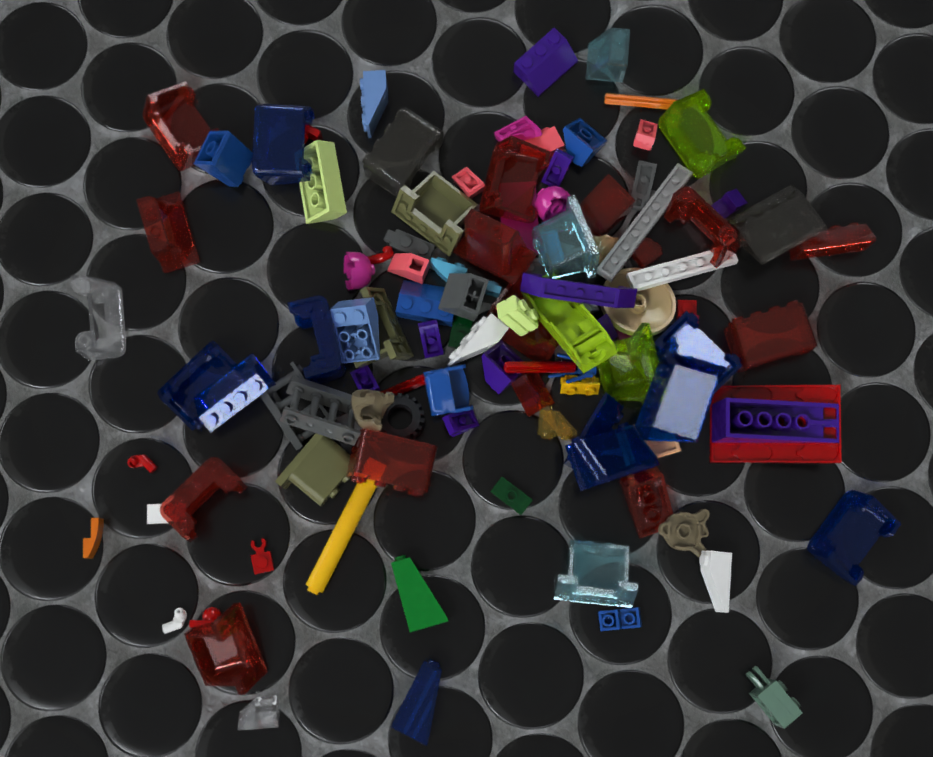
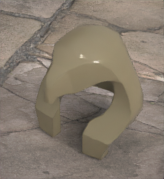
(370, 407)

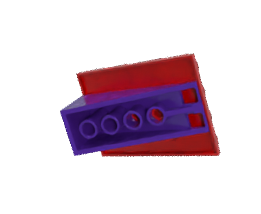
(776, 424)

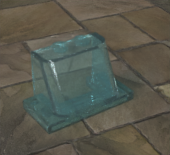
(566, 243)
(597, 575)

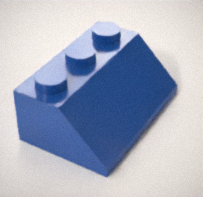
(421, 303)

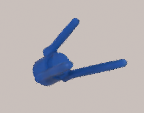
(588, 374)

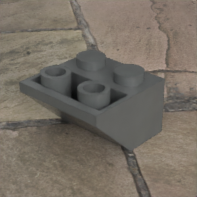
(463, 295)

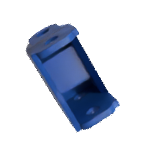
(447, 390)

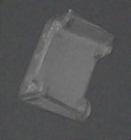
(106, 318)

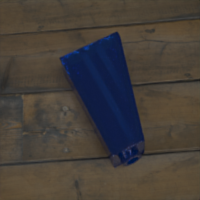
(419, 704)

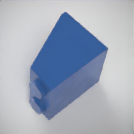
(224, 157)

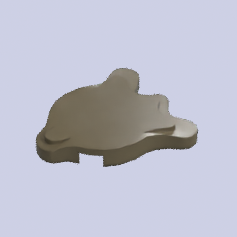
(685, 530)

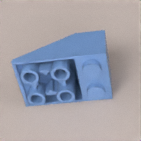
(373, 98)
(357, 329)

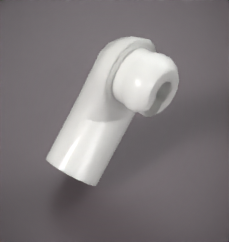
(177, 622)

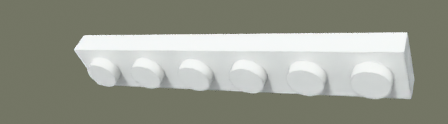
(675, 270)

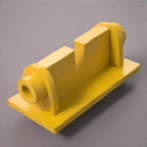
(588, 386)

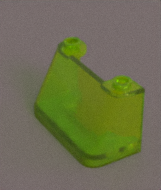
(697, 136)

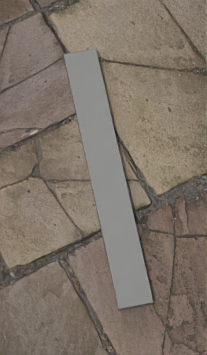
(643, 223)

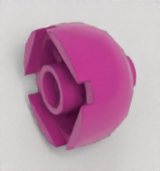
(551, 202)
(358, 270)

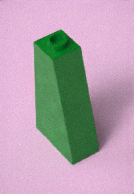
(416, 597)

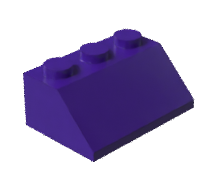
(545, 62)

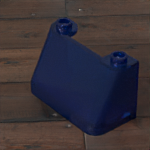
(280, 143)
(689, 347)
(192, 379)
(609, 456)
(851, 533)

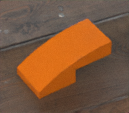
(91, 545)

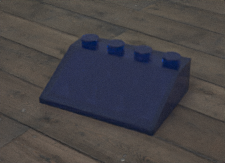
(676, 404)

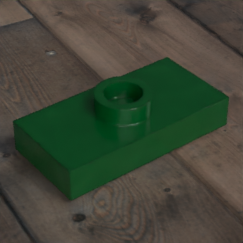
(511, 496)

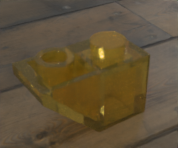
(552, 424)

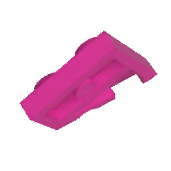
(521, 129)

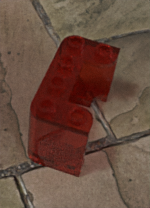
(770, 335)
(392, 462)
(195, 492)

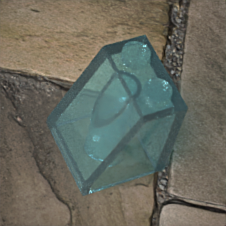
(608, 56)

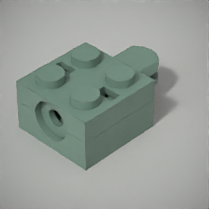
(773, 699)

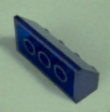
(232, 392)
(601, 421)

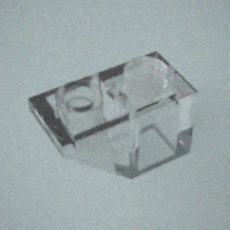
(260, 714)

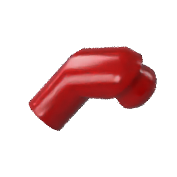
(382, 257)
(142, 461)

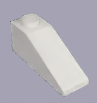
(717, 577)

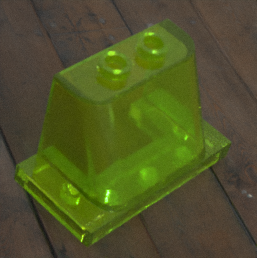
(631, 370)

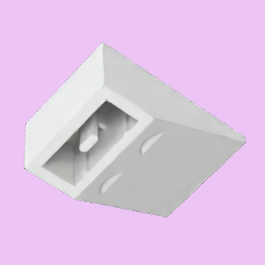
(483, 336)

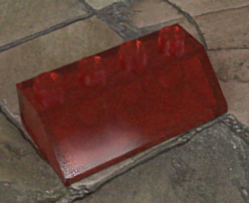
(835, 241)

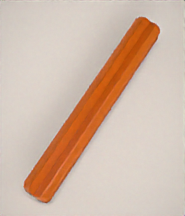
(638, 101)

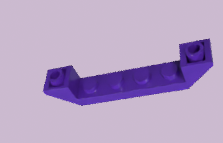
(578, 292)

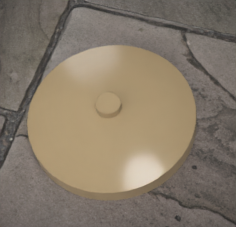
(651, 306)

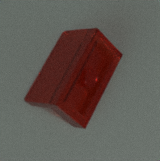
(532, 393)

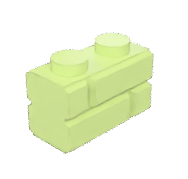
(517, 315)

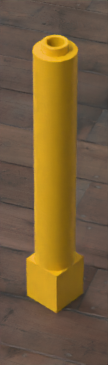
(340, 537)

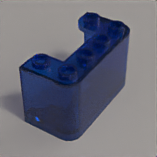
(316, 313)

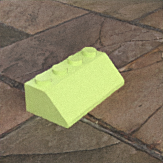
(323, 194)

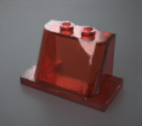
(168, 231)
(494, 247)
(227, 651)

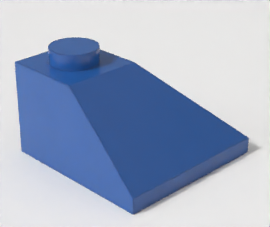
(582, 141)

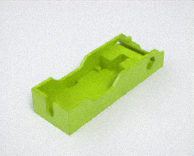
(574, 330)

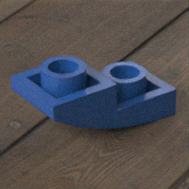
(620, 619)

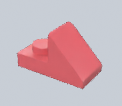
(645, 135)
(468, 182)

